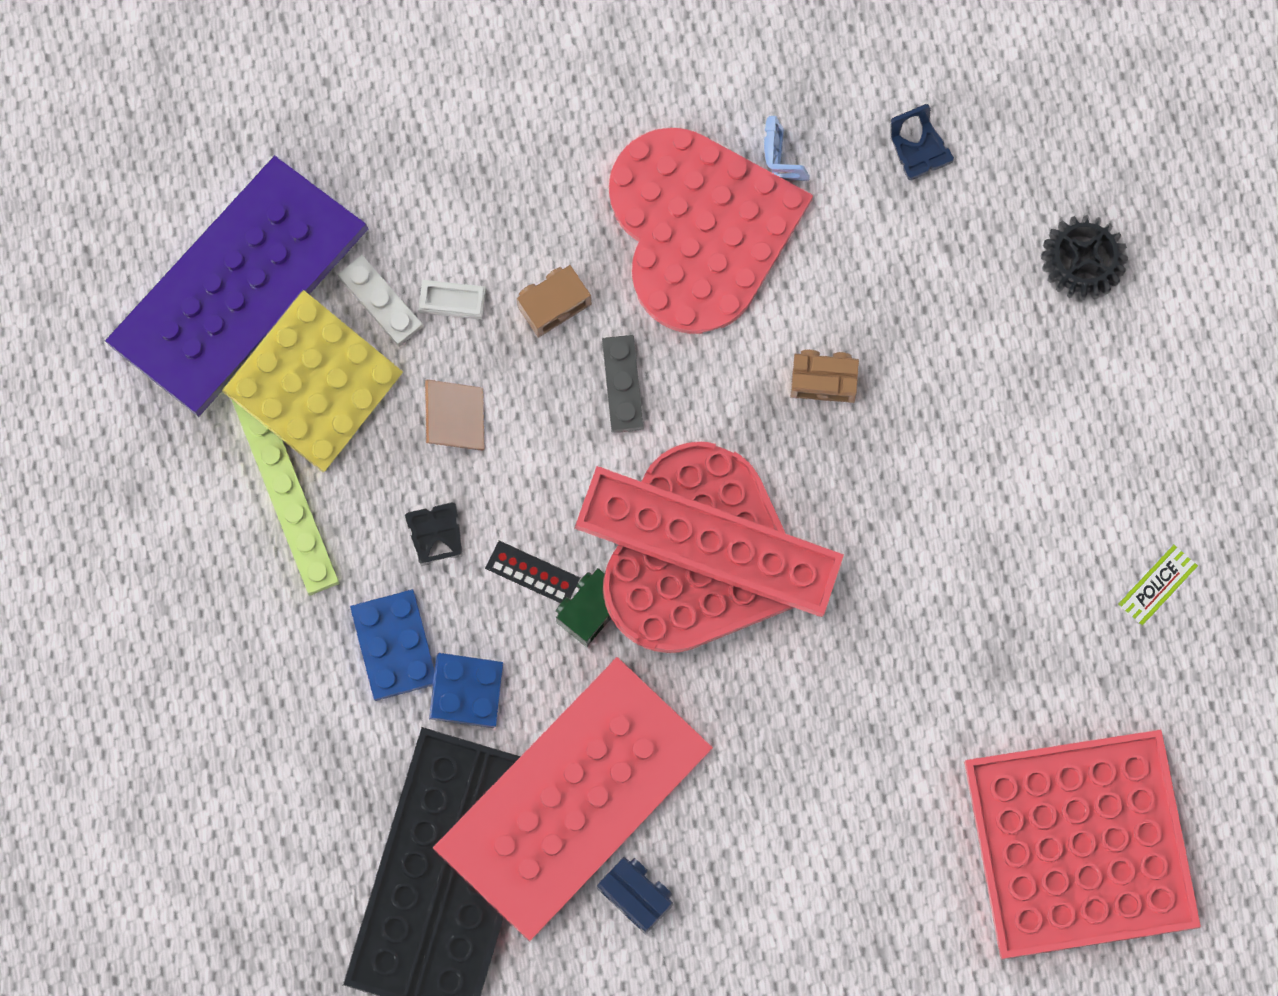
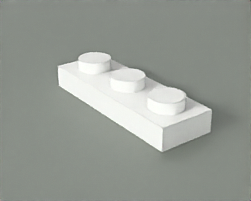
(380, 300)

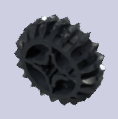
(1094, 265)

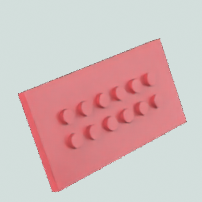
(572, 799)

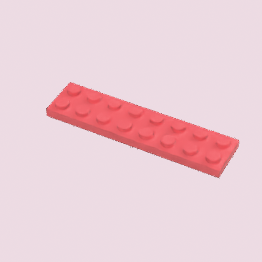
(709, 541)

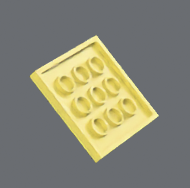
(312, 381)

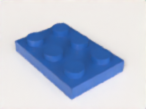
(393, 645)

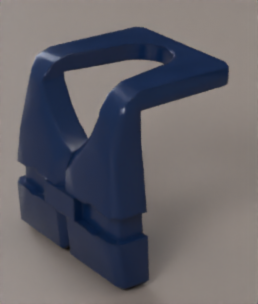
(920, 156)

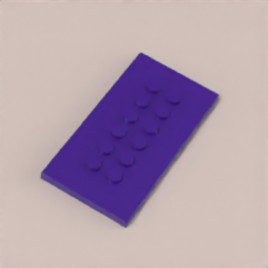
(236, 284)

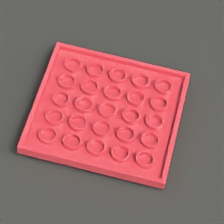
(1081, 844)

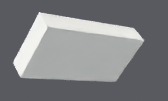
(452, 299)

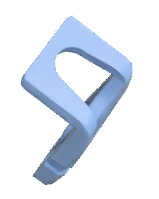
(773, 152)

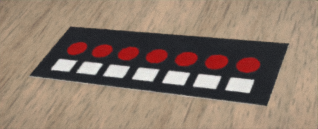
(532, 572)

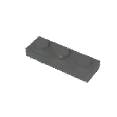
(622, 383)

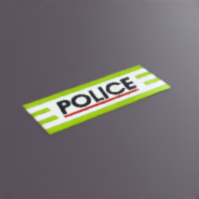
(1157, 585)

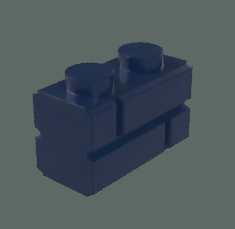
(635, 894)

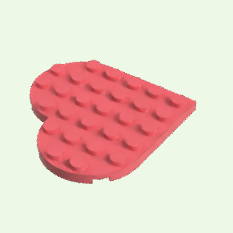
(702, 226)
(673, 606)

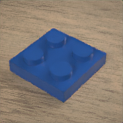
(466, 690)

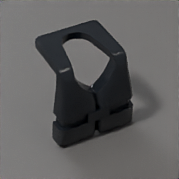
(432, 526)

